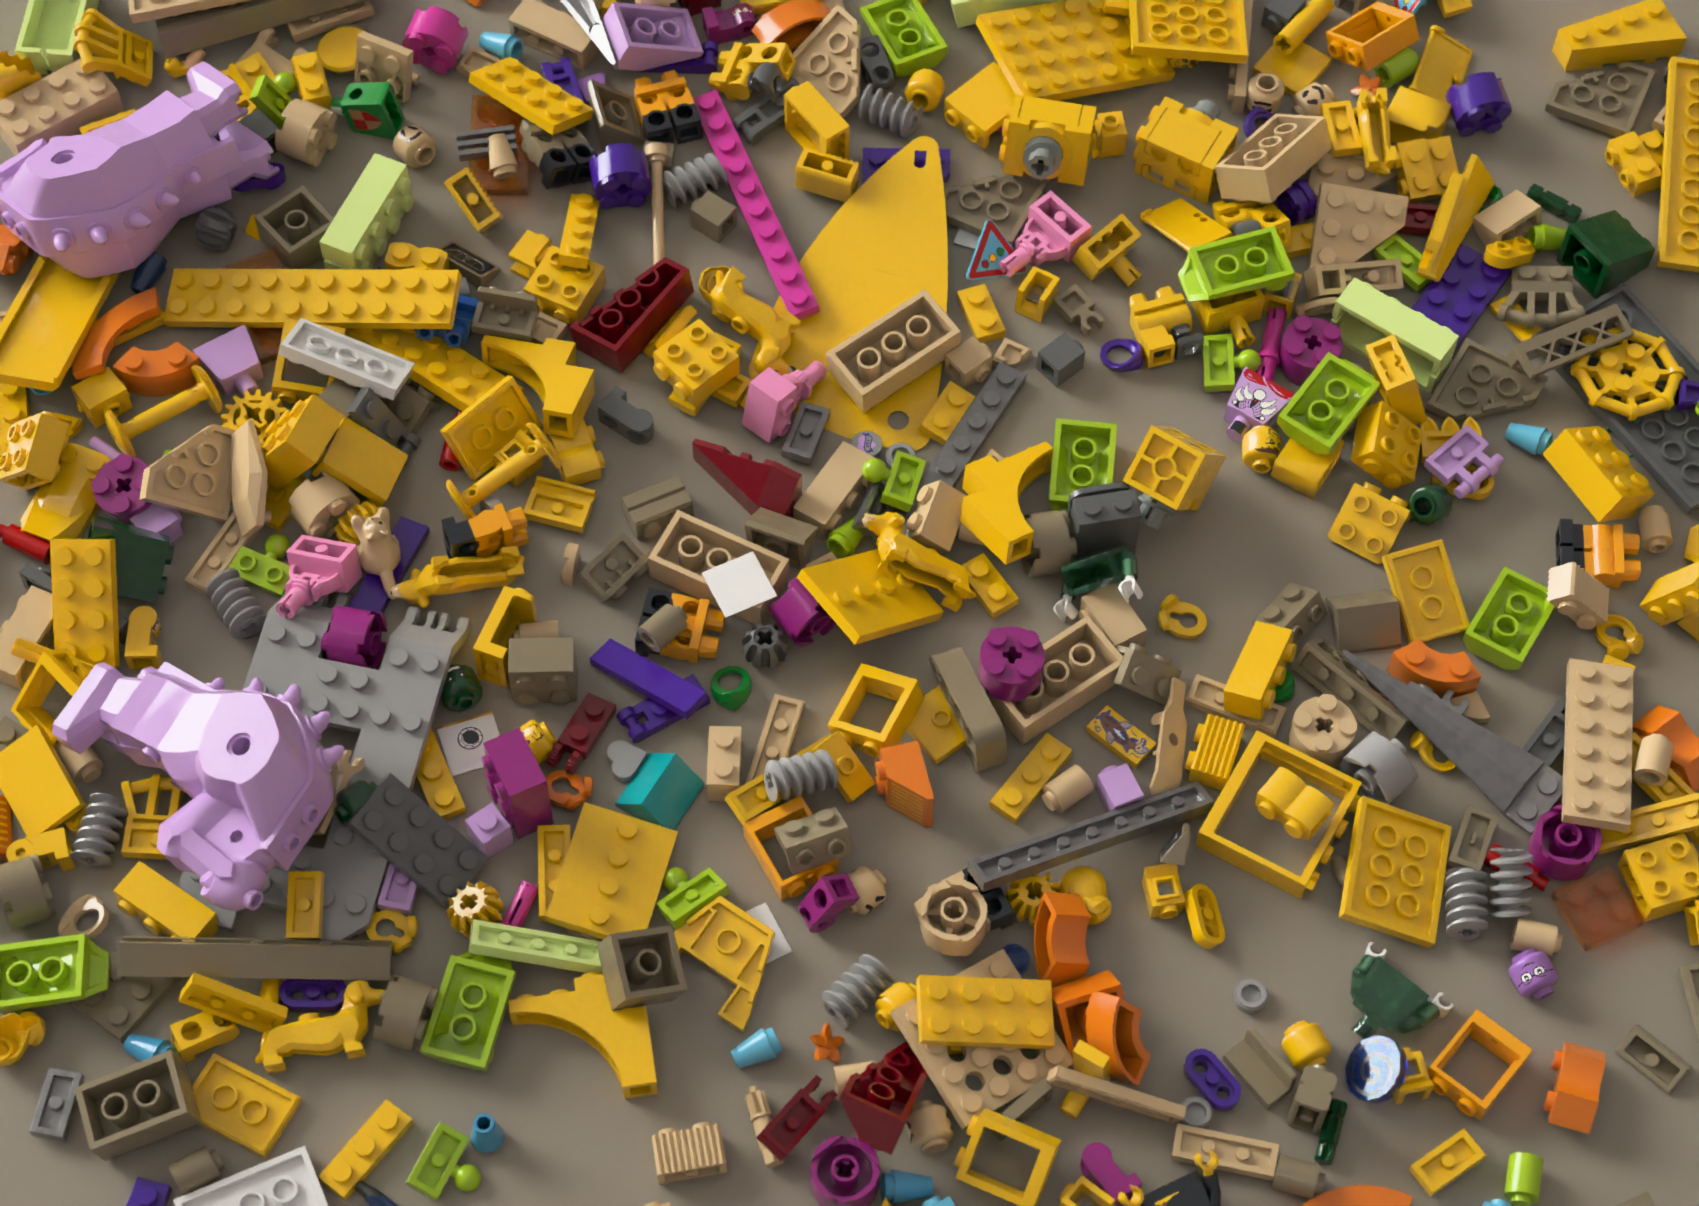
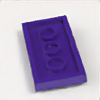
(1462, 292)

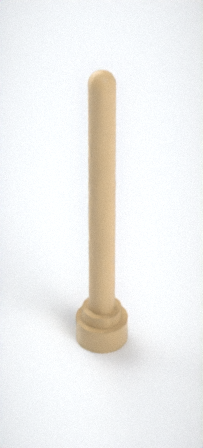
(656, 157)

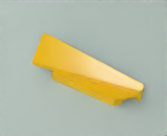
(1454, 216)

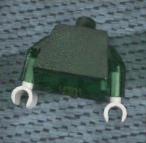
(1097, 571)
(1390, 998)

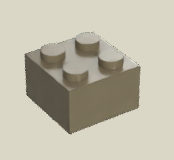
(294, 228)
(543, 670)
(642, 967)

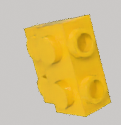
(1637, 160)
(1424, 168)

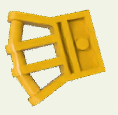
(117, 49)
(245, 75)
(142, 829)

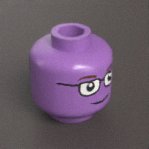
(1533, 974)

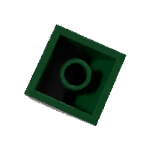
(1604, 252)
(139, 557)

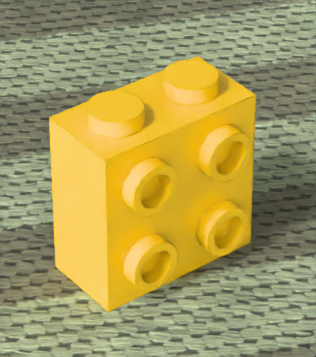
(565, 290)
(696, 362)
(1386, 445)
(34, 451)
(1662, 876)

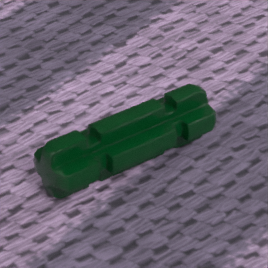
(1554, 203)
(1330, 1132)

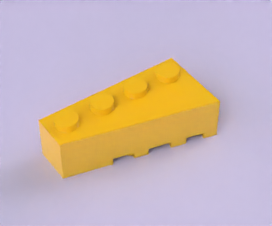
(1624, 35)

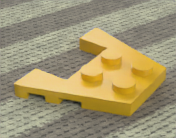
(734, 948)

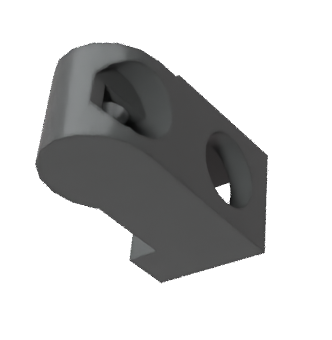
(875, 64)
(624, 418)

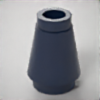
(148, 273)

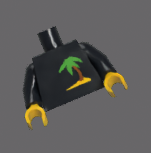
(1187, 1190)

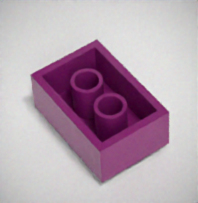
(517, 783)

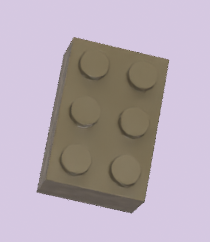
(137, 1105)

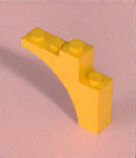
(551, 373)
(992, 500)
(617, 1034)

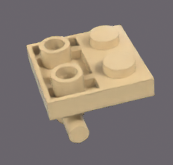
(385, 62)

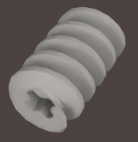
(888, 113)
(693, 177)
(235, 604)
(798, 772)
(97, 830)
(1511, 883)
(1465, 903)
(854, 988)

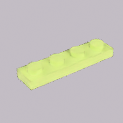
(534, 947)

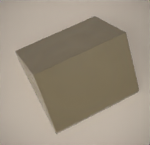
(614, 116)
(782, 535)
(1365, 621)

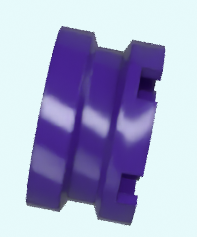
(1297, 202)

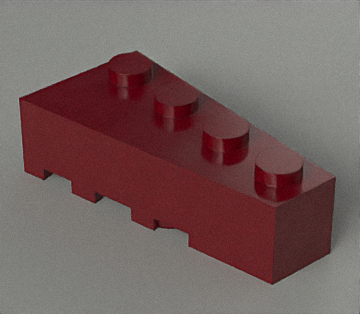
(634, 316)

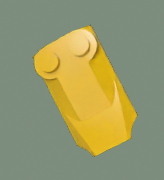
(66, 504)

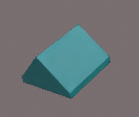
(661, 790)

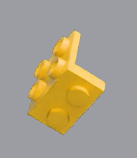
(1369, 522)

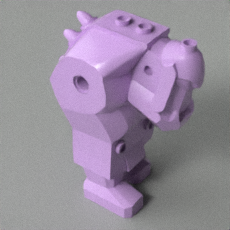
(119, 190)
(239, 755)

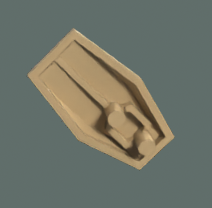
(248, 480)

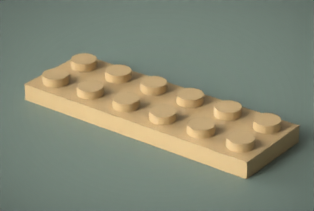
(1598, 745)

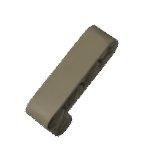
(971, 707)

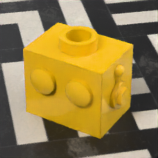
(100, 394)

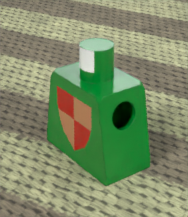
(370, 109)

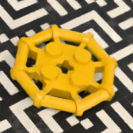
(1634, 388)

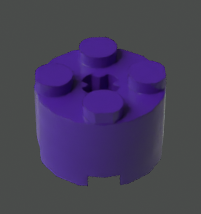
(1479, 104)
(620, 176)

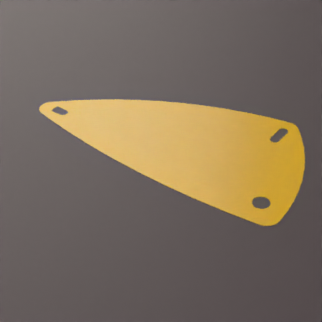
(889, 225)

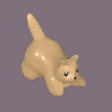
(377, 549)

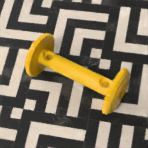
(164, 411)
(505, 472)

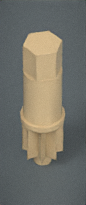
(760, 1117)

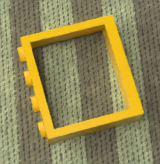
(1304, 767)

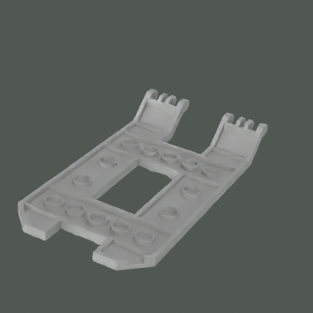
(387, 708)

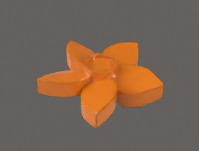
(1367, 83)
(827, 1045)

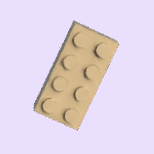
(57, 106)
(1273, 158)
(893, 350)
(696, 546)
(1075, 671)

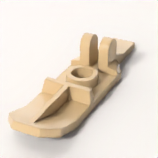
(1170, 753)

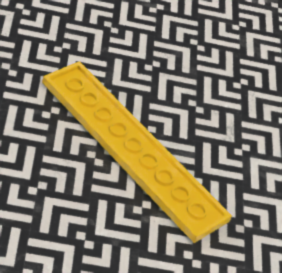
(318, 295)

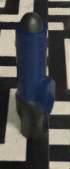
(373, 1196)

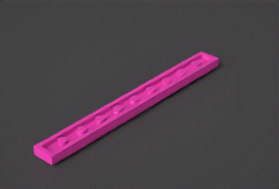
(755, 207)

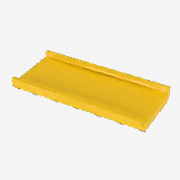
(48, 324)

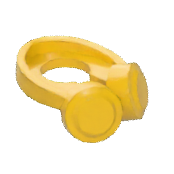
(1172, 605)
(1619, 648)
(1421, 743)
(406, 924)

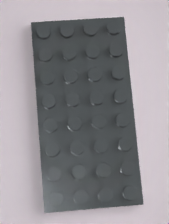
(1664, 439)

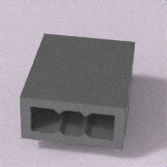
(1103, 517)

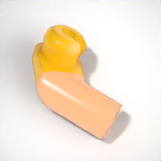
(178, 69)

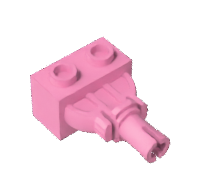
(1049, 235)
(774, 398)
(317, 570)

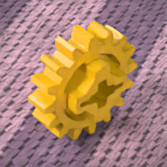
(256, 408)

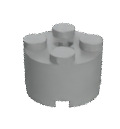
(1380, 767)

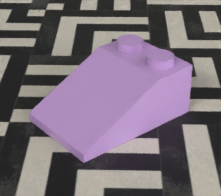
(650, 35)

